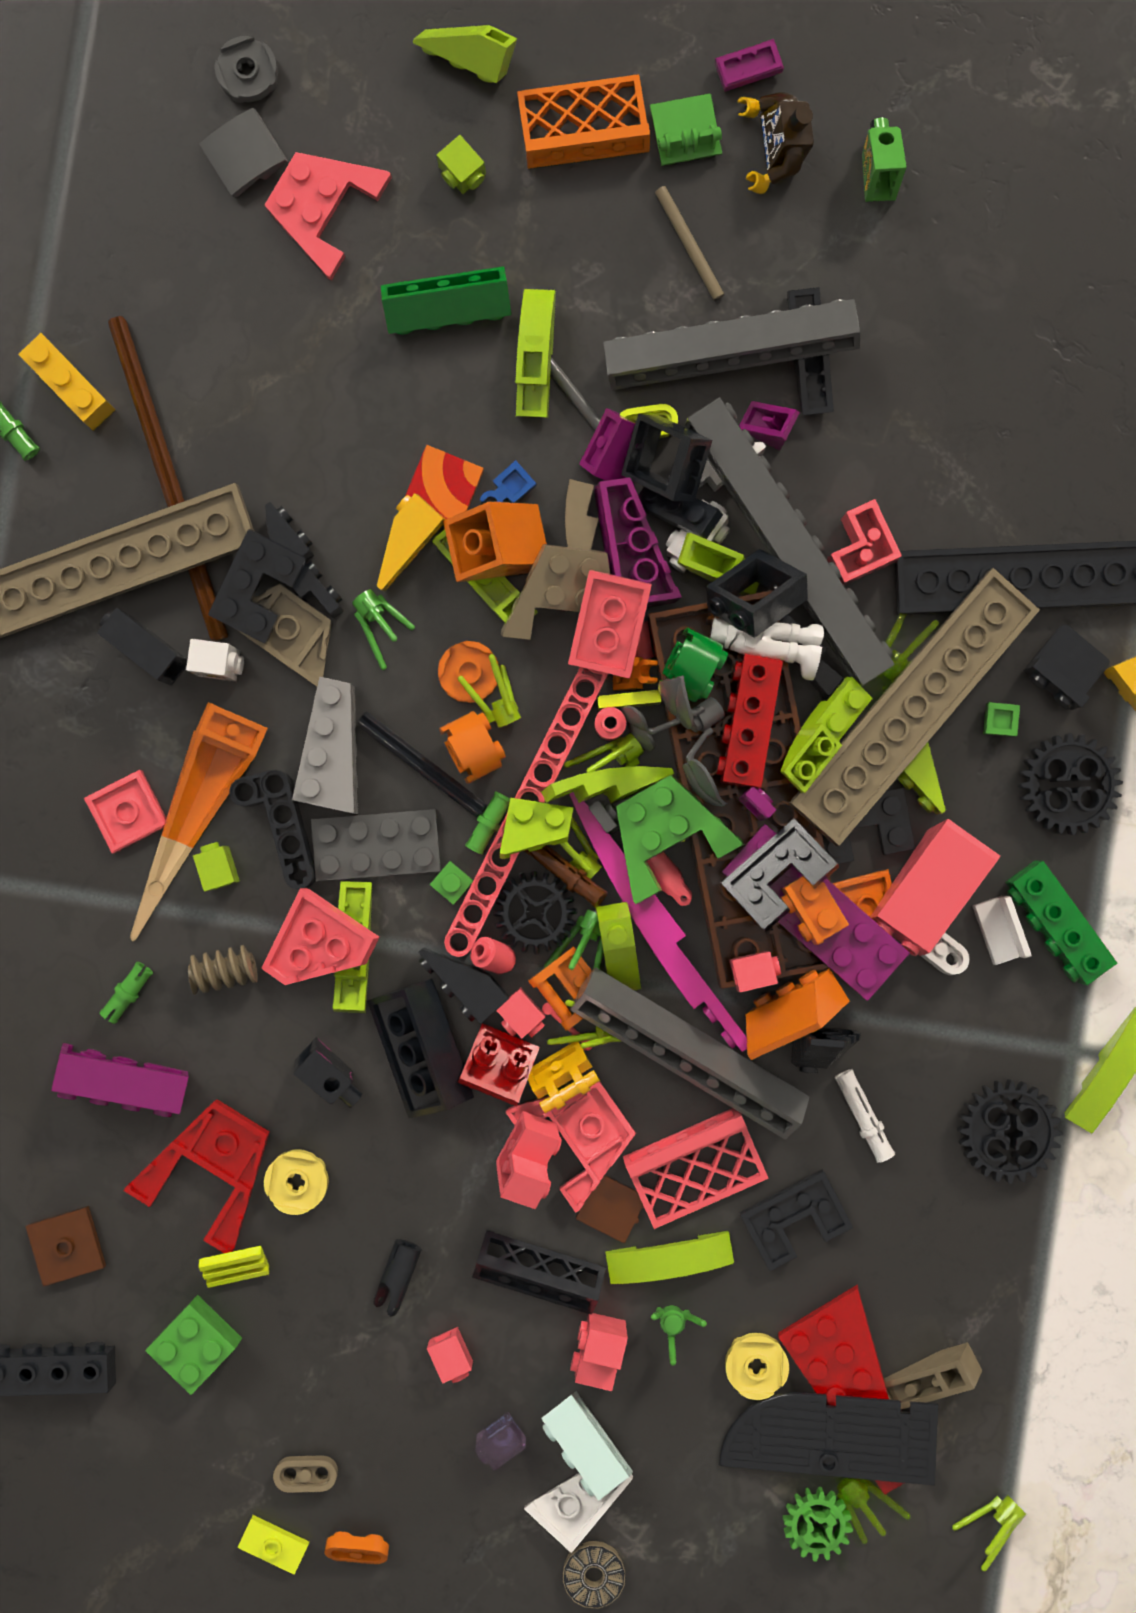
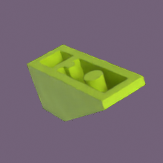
(619, 944)

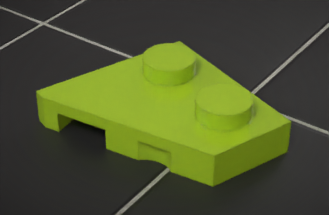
(534, 825)

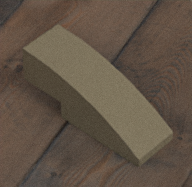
(579, 526)

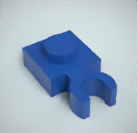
(511, 485)

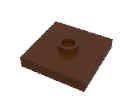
(65, 1246)

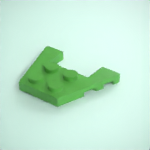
(660, 820)

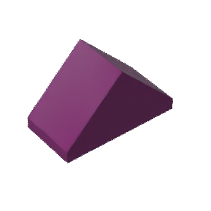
(769, 423)

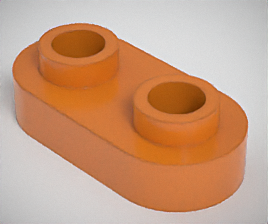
(349, 1548)

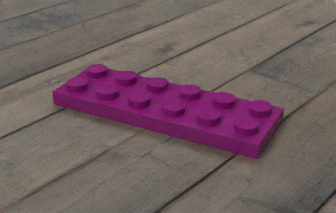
(858, 953)

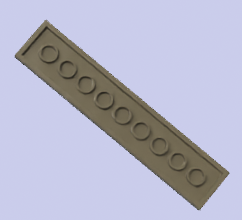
(122, 559)
(915, 706)

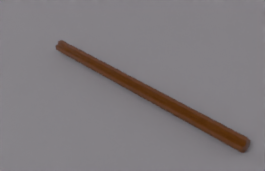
(161, 459)

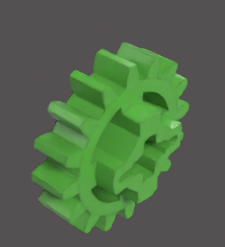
(826, 1515)

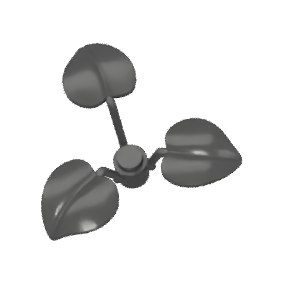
(697, 719)

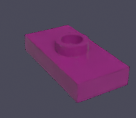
(749, 65)
(757, 803)

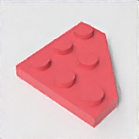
(317, 941)

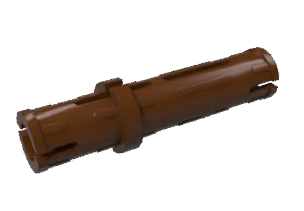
(574, 879)

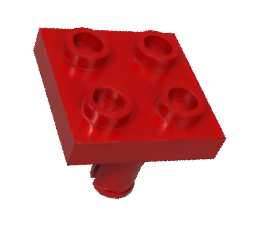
(499, 1064)

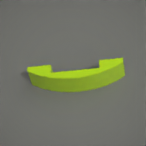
(496, 592)
(670, 1260)

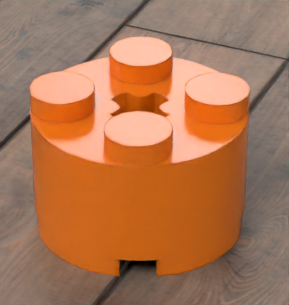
(472, 746)

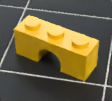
(66, 381)

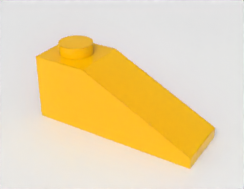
(409, 534)

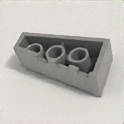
(330, 750)

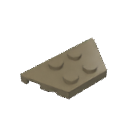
(299, 635)

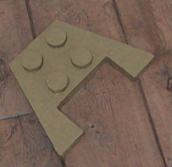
(553, 583)

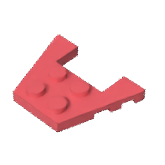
(310, 195)
(593, 1131)

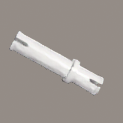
(861, 1109)

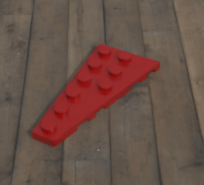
(838, 1353)

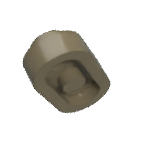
(307, 1477)

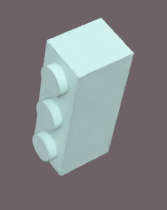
(586, 1446)

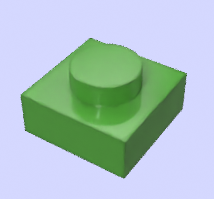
(1001, 719)
(451, 882)

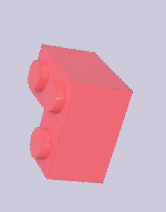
(871, 544)
(525, 1160)
(601, 1351)

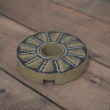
(594, 1593)

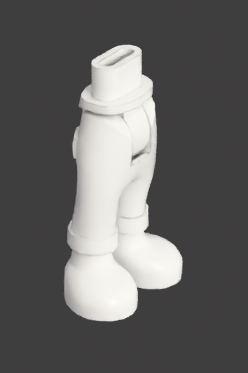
(765, 644)

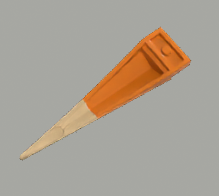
(215, 759)

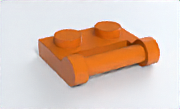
(570, 980)

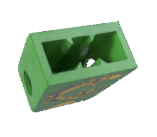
(883, 161)

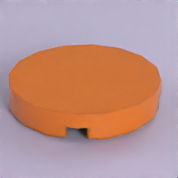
(473, 663)

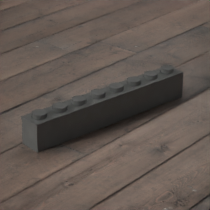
(732, 344)
(690, 1053)

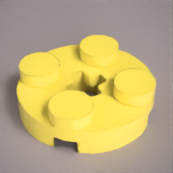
(282, 1193)
(769, 1379)

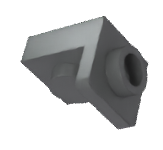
(607, 814)

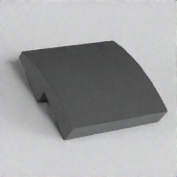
(243, 152)

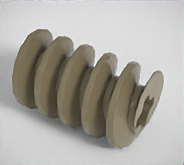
(222, 970)

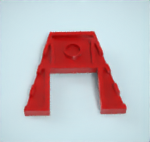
(226, 1147)

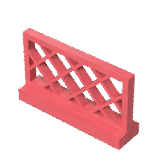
(685, 1143)

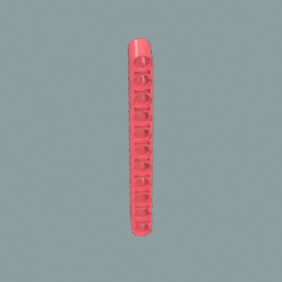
(529, 785)

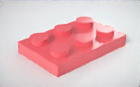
(609, 623)

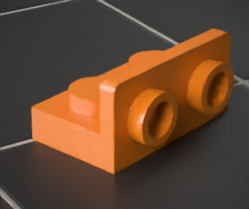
(815, 909)

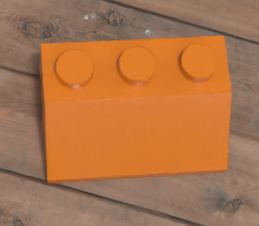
(793, 1012)

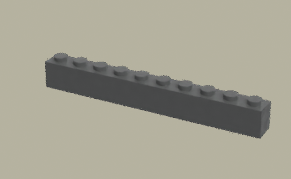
(787, 539)

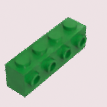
(446, 300)
(1060, 923)

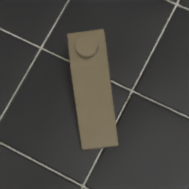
(935, 1376)

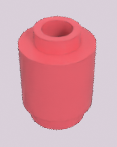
(606, 733)
(493, 955)

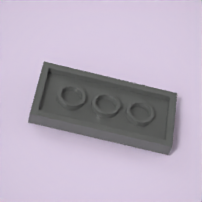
(376, 845)

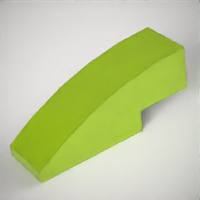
(710, 559)

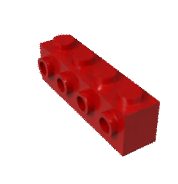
(750, 721)

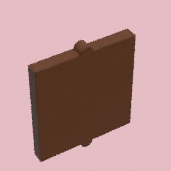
(611, 1209)

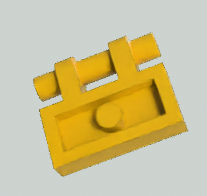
(556, 1071)

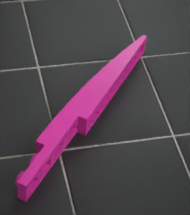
(658, 929)

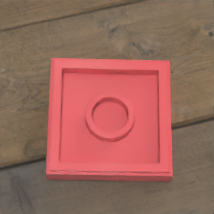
(126, 811)

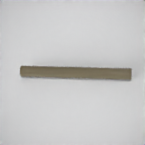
(689, 243)

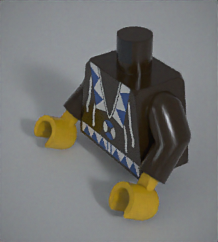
(785, 136)

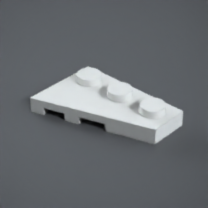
(570, 1511)

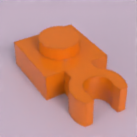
(638, 676)

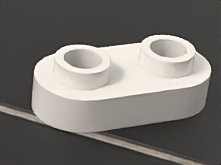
(946, 946)

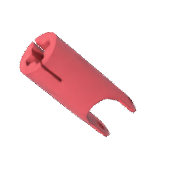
(670, 878)

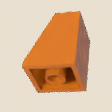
(494, 540)

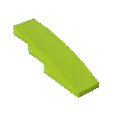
(616, 782)
(352, 983)
(1107, 1078)

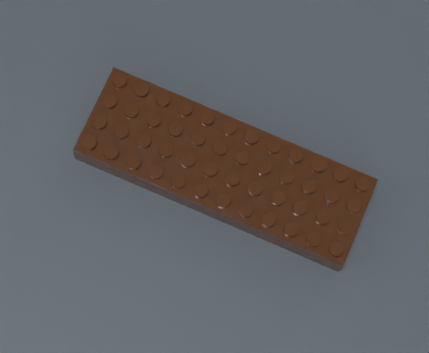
(729, 926)

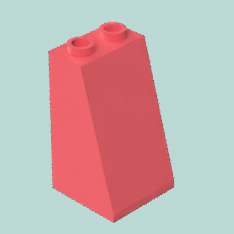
(933, 886)

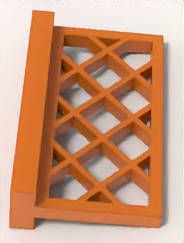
(587, 142)

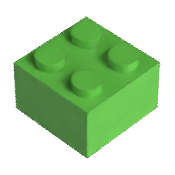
(194, 1344)

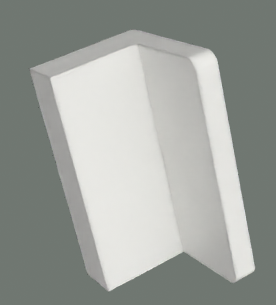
(1001, 929)

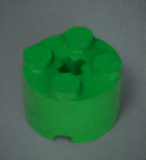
(695, 661)

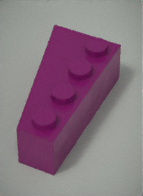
(119, 1081)

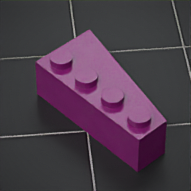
(630, 541)

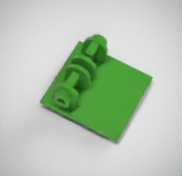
(686, 129)

